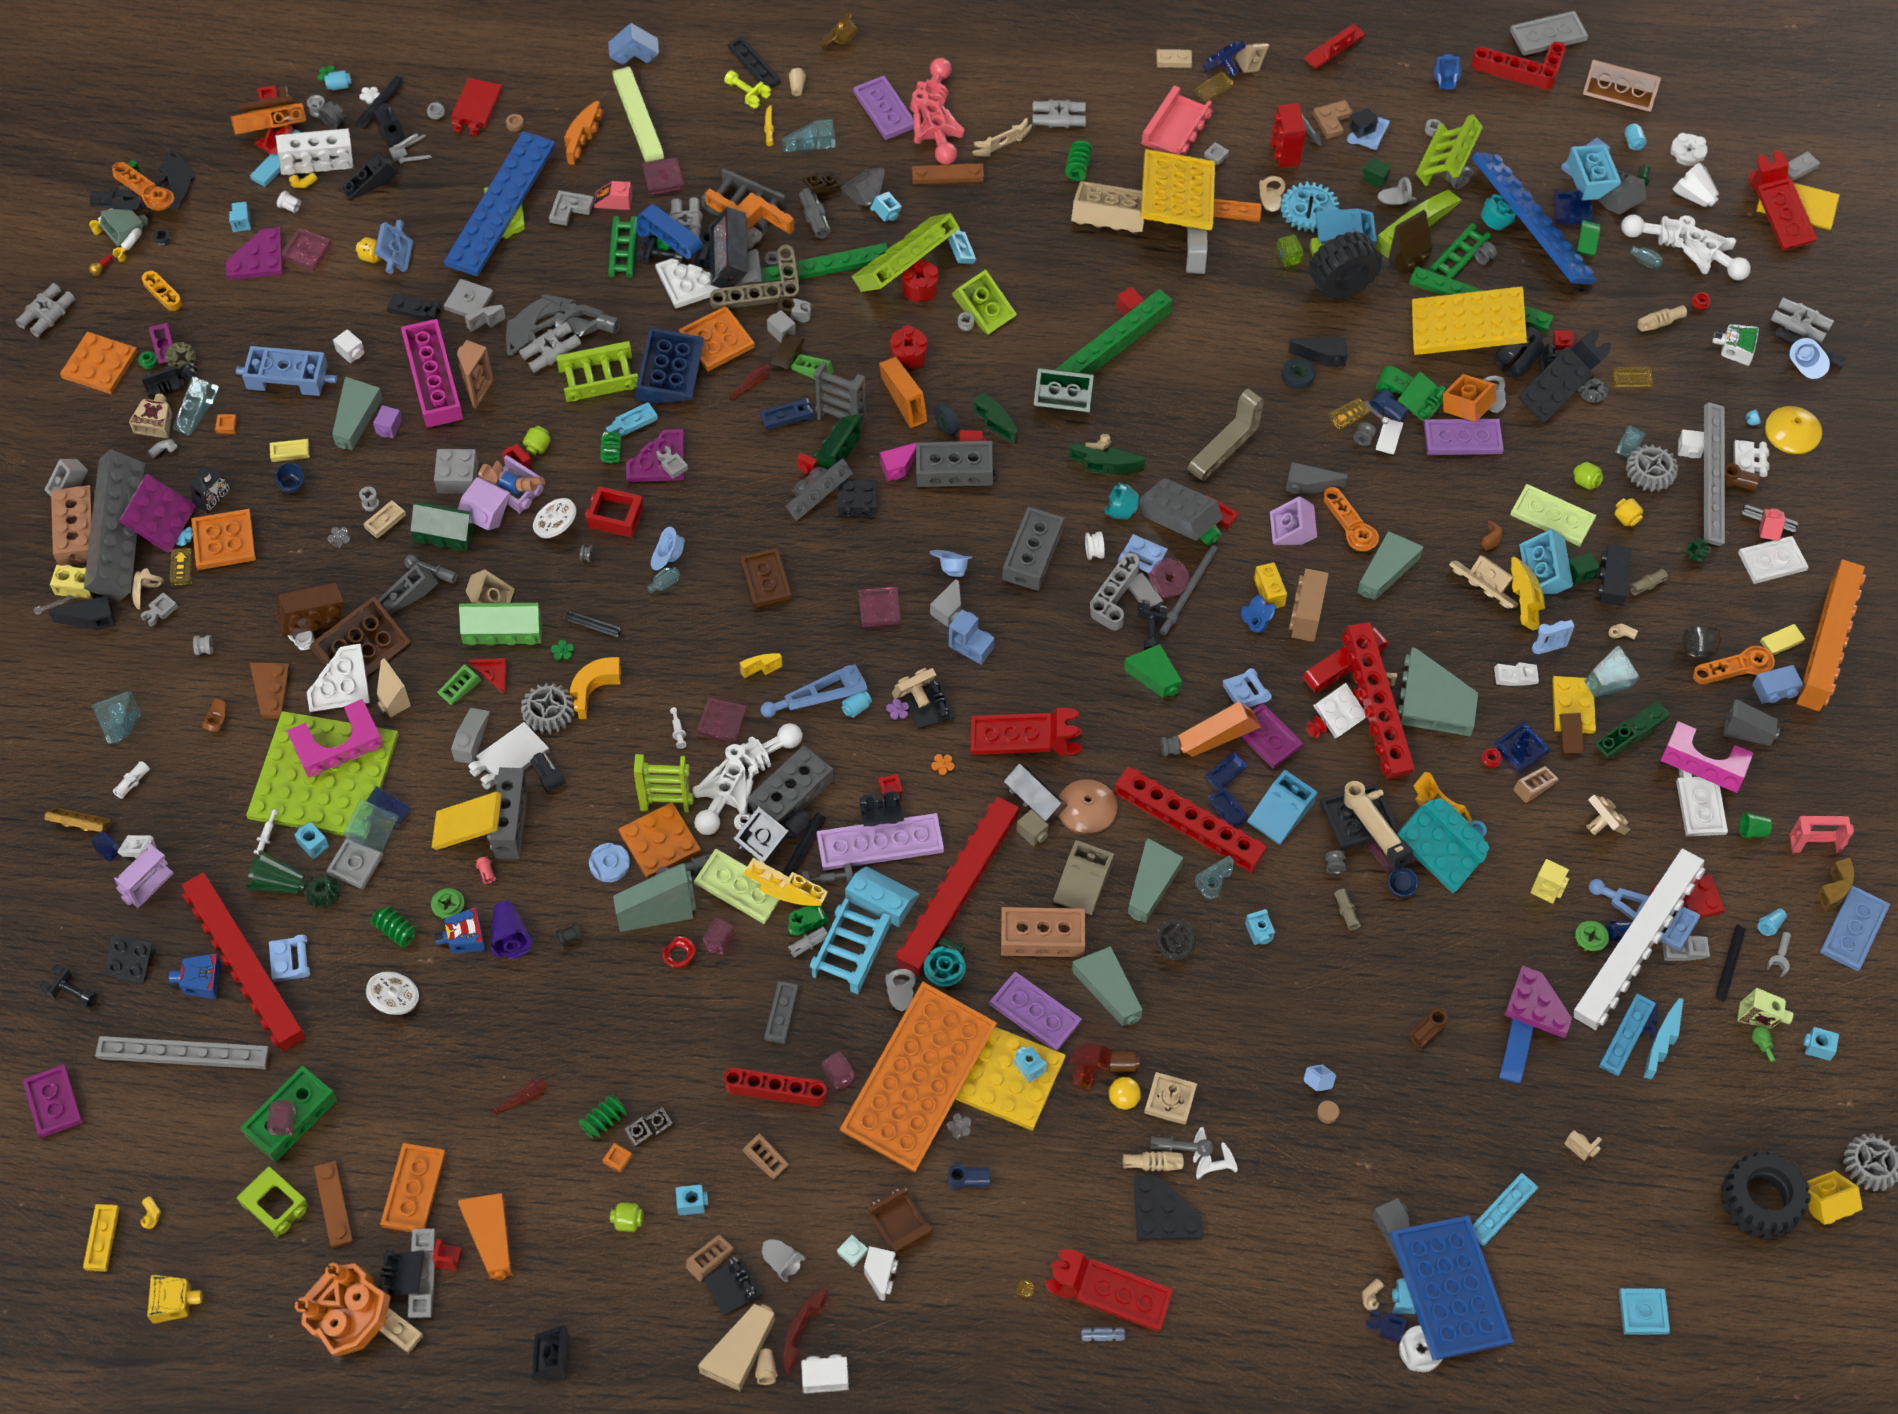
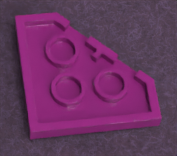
(257, 257)
(646, 464)
(1537, 1004)

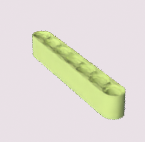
(638, 115)

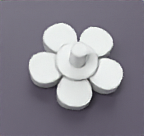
(369, 94)

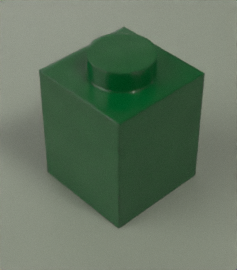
(1376, 172)

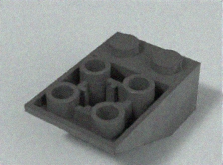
(1626, 195)

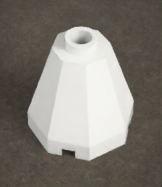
(1698, 186)

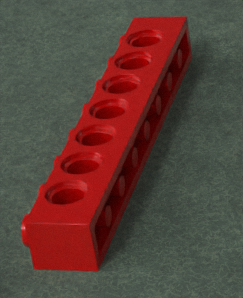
(1386, 708)
(1247, 859)

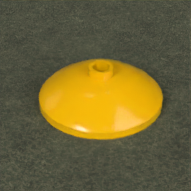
(1793, 430)

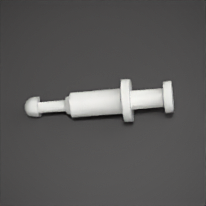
(678, 733)
(266, 833)

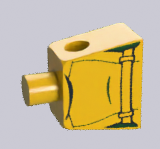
(171, 1298)

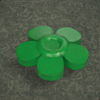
(323, 72)
(562, 650)

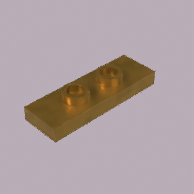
(73, 818)

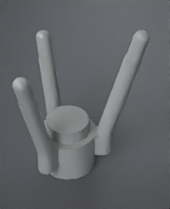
(398, 151)

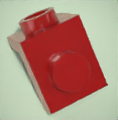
(518, 455)

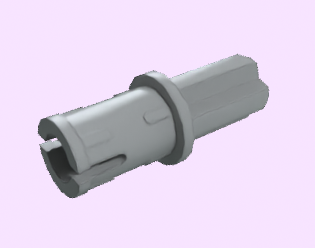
(808, 941)

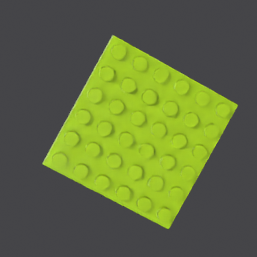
(320, 799)

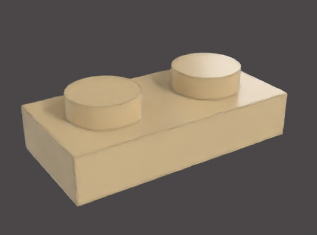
(1174, 58)
(384, 519)
(400, 1331)

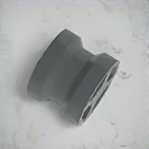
(1485, 253)
(1364, 434)
(1170, 745)
(1335, 862)

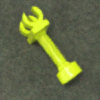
(751, 98)

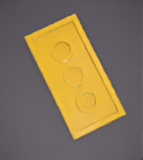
(466, 820)

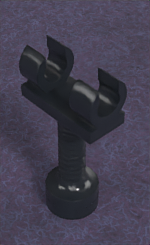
(650, 245)
(1153, 616)
(87, 997)

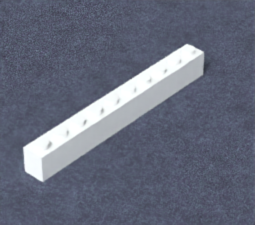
(1639, 939)

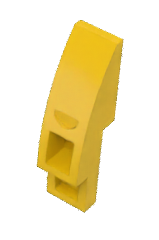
(1530, 592)
(789, 889)

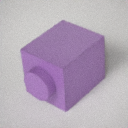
(387, 422)

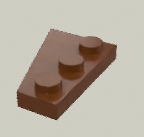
(270, 687)

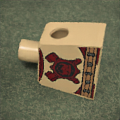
(152, 417)

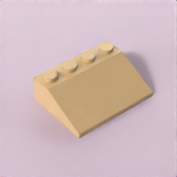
(1108, 207)

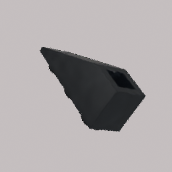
(371, 176)
(87, 614)

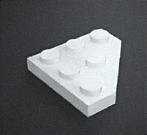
(684, 282)
(341, 681)

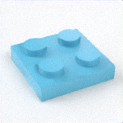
(1644, 1311)

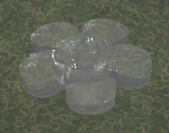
(339, 536)
(959, 1126)

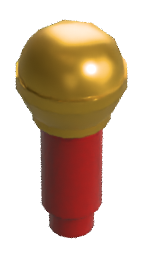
(96, 268)

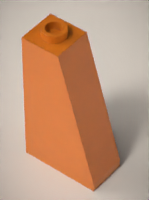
(904, 392)
(1219, 729)
(488, 1227)

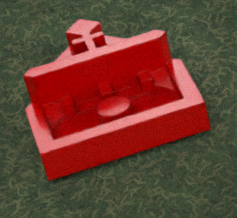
(269, 143)

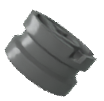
(332, 115)
(1460, 181)

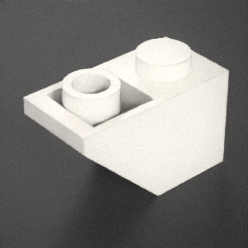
(878, 1270)

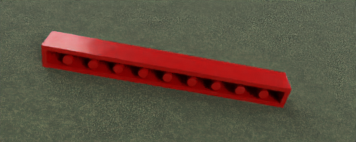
(958, 885)
(243, 962)

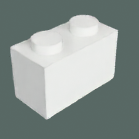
(824, 1374)

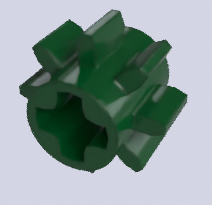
(1698, 549)

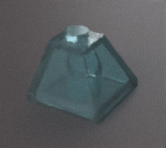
(117, 716)
(370, 825)

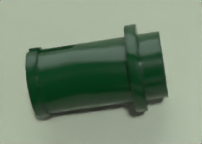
(1644, 174)
(952, 945)

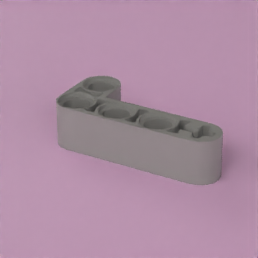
(1196, 250)
(1116, 587)

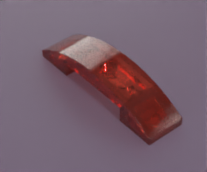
(813, 1305)

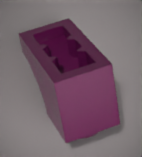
(161, 339)

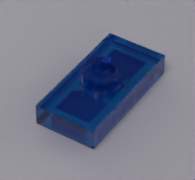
(1225, 771)
(386, 801)
(1227, 807)

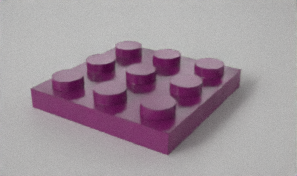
(157, 513)

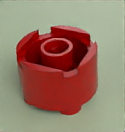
(920, 281)
(909, 347)

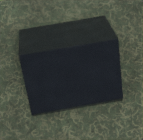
(551, 1354)

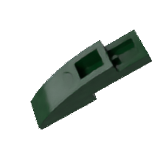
(1111, 462)
(1632, 731)

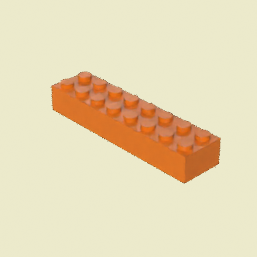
(1831, 636)

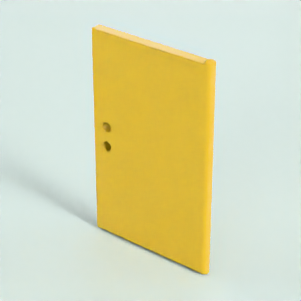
(1818, 204)

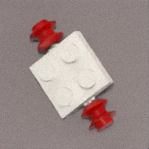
(1338, 712)

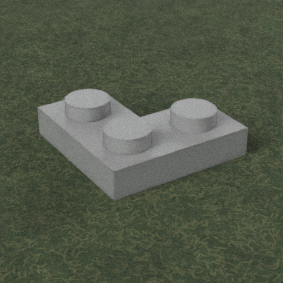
(566, 204)

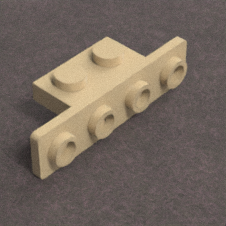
(1489, 577)

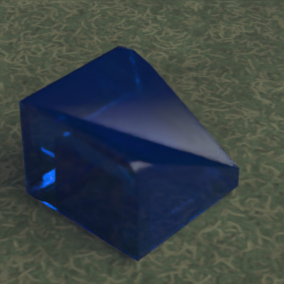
(105, 846)

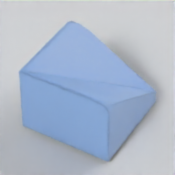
(1319, 1077)

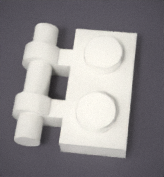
(1744, 456)

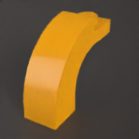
(591, 676)

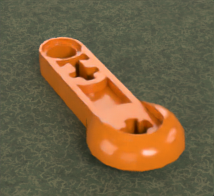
(153, 196)
(1351, 522)
(1737, 665)

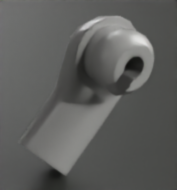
(161, 446)

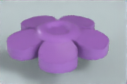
(897, 709)

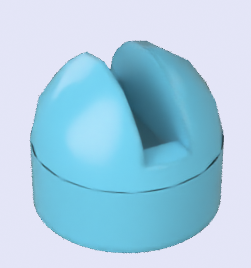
(1753, 417)

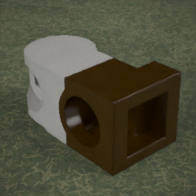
(795, 308)

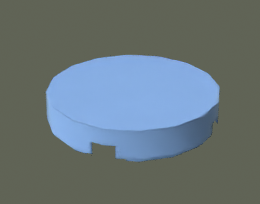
(609, 862)

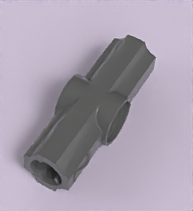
(814, 213)

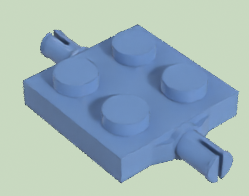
(394, 246)

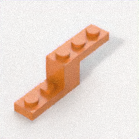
(755, 208)

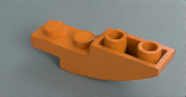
(268, 118)
(581, 129)

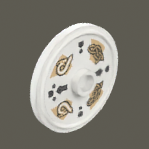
(554, 518)
(392, 993)

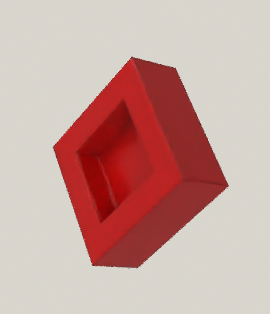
(267, 92)
(1562, 339)
(806, 463)
(890, 784)

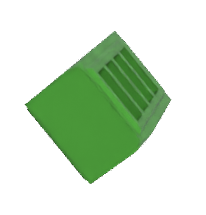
(814, 362)
(459, 675)

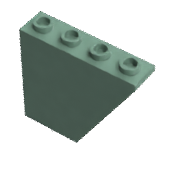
(1435, 697)
(656, 901)

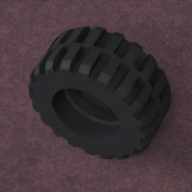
(1345, 265)
(1779, 1174)

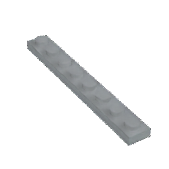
(1714, 474)
(182, 1052)

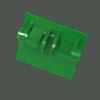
(1422, 397)

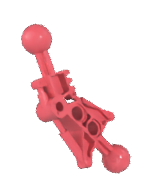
(938, 122)

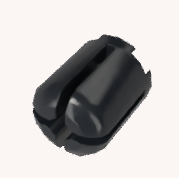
(1528, 354)

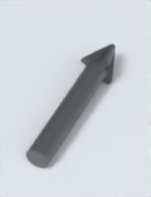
(1314, 136)

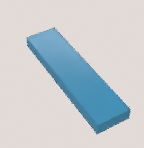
(1627, 1034)

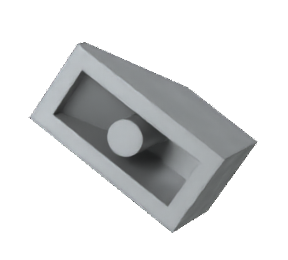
(66, 474)
(947, 604)

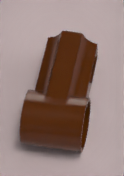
(1740, 478)
(1428, 1027)

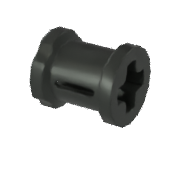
(568, 935)

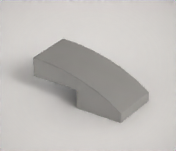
(489, 315)
(1694, 949)

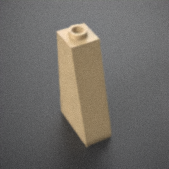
(737, 1351)

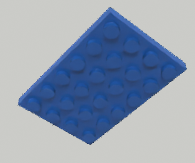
(1450, 1288)

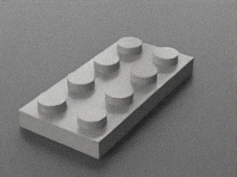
(1540, 33)

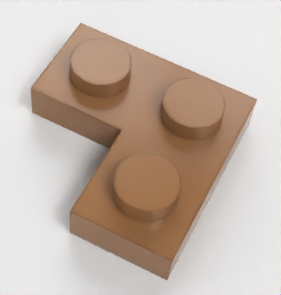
(1329, 117)

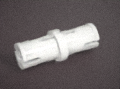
(131, 779)

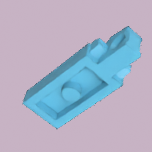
(961, 248)
(633, 420)

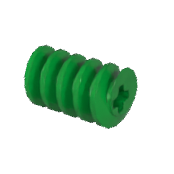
(1078, 160)
(394, 926)
(602, 1116)

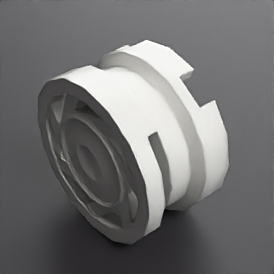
(1094, 545)

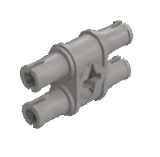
(1063, 119)
(689, 219)
(45, 310)
(1795, 323)
(544, 344)

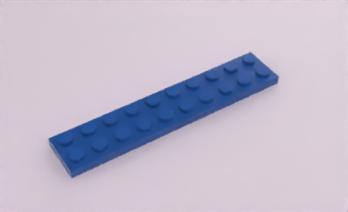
(500, 204)
(1534, 218)

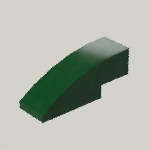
(995, 417)

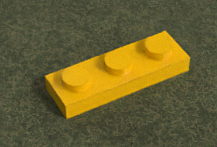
(101, 1238)

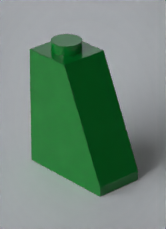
(1154, 671)

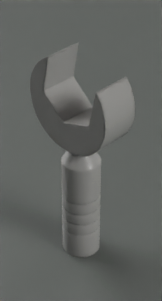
(1780, 959)

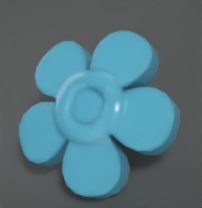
(185, 536)

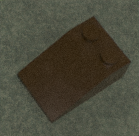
(1411, 243)

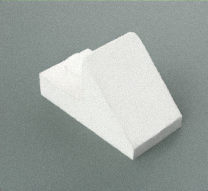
(135, 845)

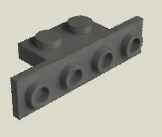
(816, 487)

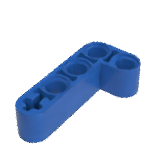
(657, 222)

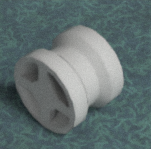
(314, 104)
(203, 645)

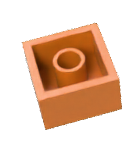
(1469, 397)

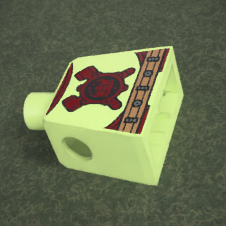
(1763, 1009)

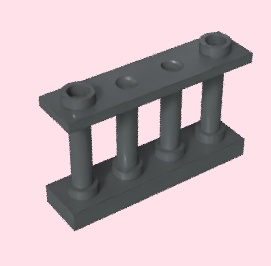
(744, 186)
(856, 395)

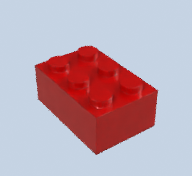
(1288, 135)

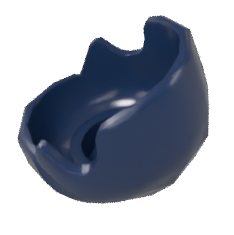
(289, 477)
(1402, 882)

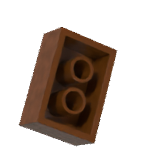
(309, 609)

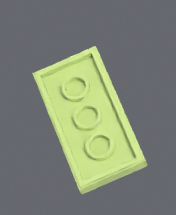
(1553, 513)
(727, 881)

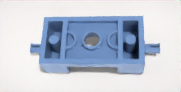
(303, 369)

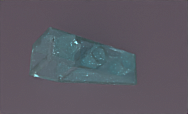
(812, 136)
(195, 405)

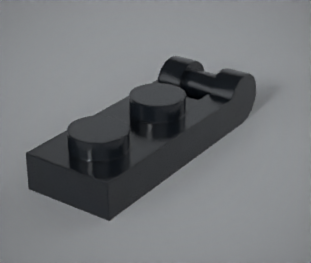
(413, 307)

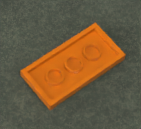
(413, 1188)

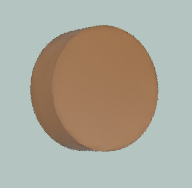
(515, 122)
(1328, 1112)

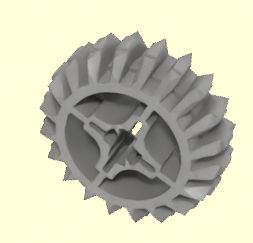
(1652, 468)
(540, 701)
(1883, 1150)

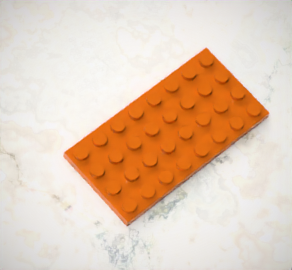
(918, 1077)

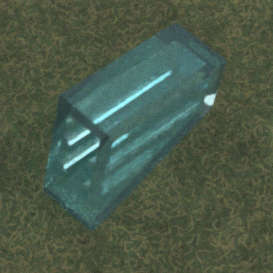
(1612, 674)

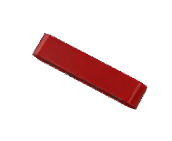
(1336, 666)
(782, 1094)

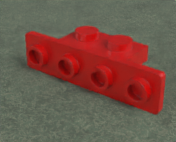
(1334, 46)

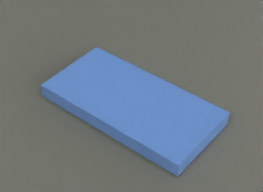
(1855, 928)

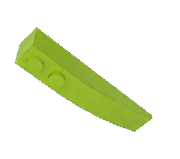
(1435, 208)

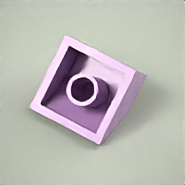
(485, 503)
(1293, 523)

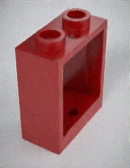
(611, 525)

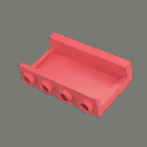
(1176, 124)

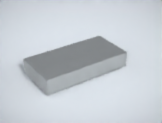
(1142, 589)

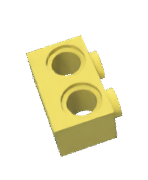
(72, 585)
(1550, 881)

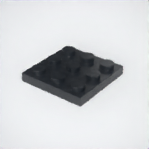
(1345, 823)

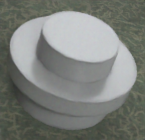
(435, 110)

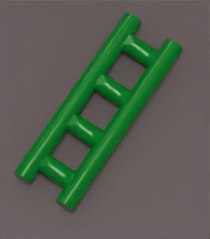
(1459, 242)
(630, 253)

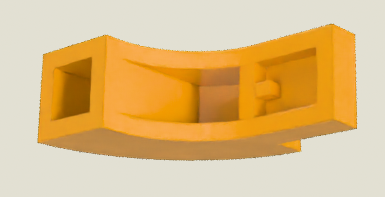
(1428, 790)

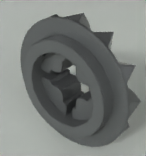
(1592, 395)

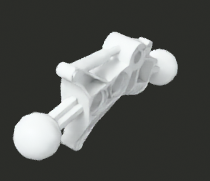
(1698, 244)
(752, 755)

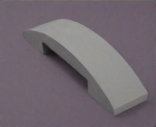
(421, 1304)

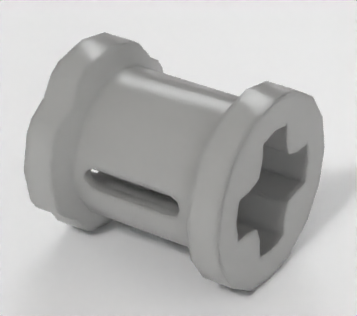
(365, 497)

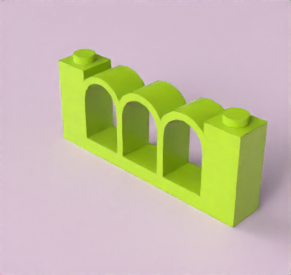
(905, 252)

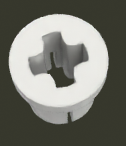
(288, 202)

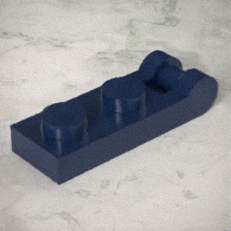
(787, 414)

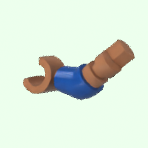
(509, 481)

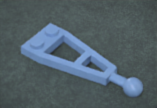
(849, 676)
(1677, 932)

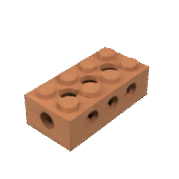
(71, 524)
(1042, 932)

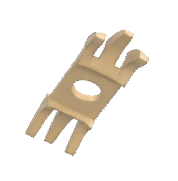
(1017, 133)

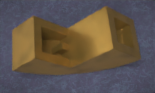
(1834, 893)

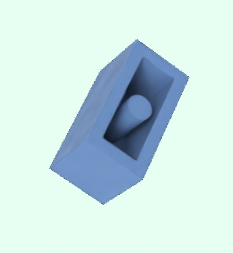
(1777, 684)

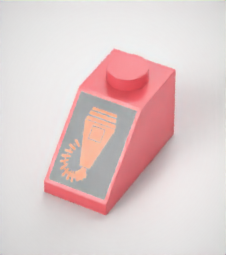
(614, 196)

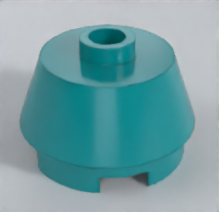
(1497, 213)
(1122, 502)
(944, 967)

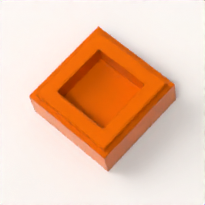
(226, 424)
(617, 1158)

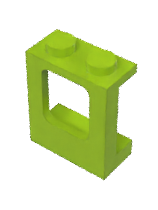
(259, 1187)

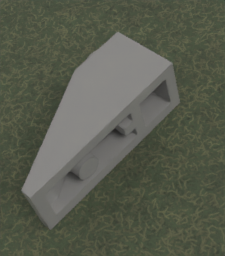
(470, 735)

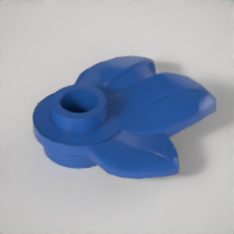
(1258, 612)

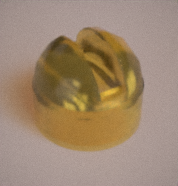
(1025, 1288)

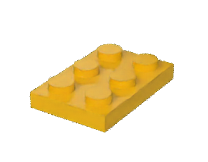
(1573, 696)

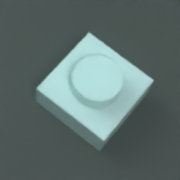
(852, 1250)

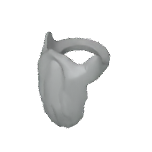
(1397, 195)
(1500, 393)
(900, 991)
(782, 1258)

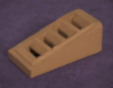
(1527, 792)
(754, 1156)
(699, 1267)

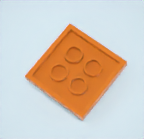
(722, 337)
(99, 362)
(223, 539)
(659, 840)

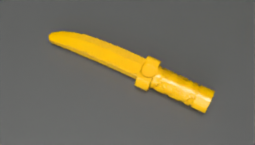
(769, 128)

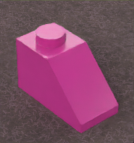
(897, 461)

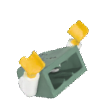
(122, 227)

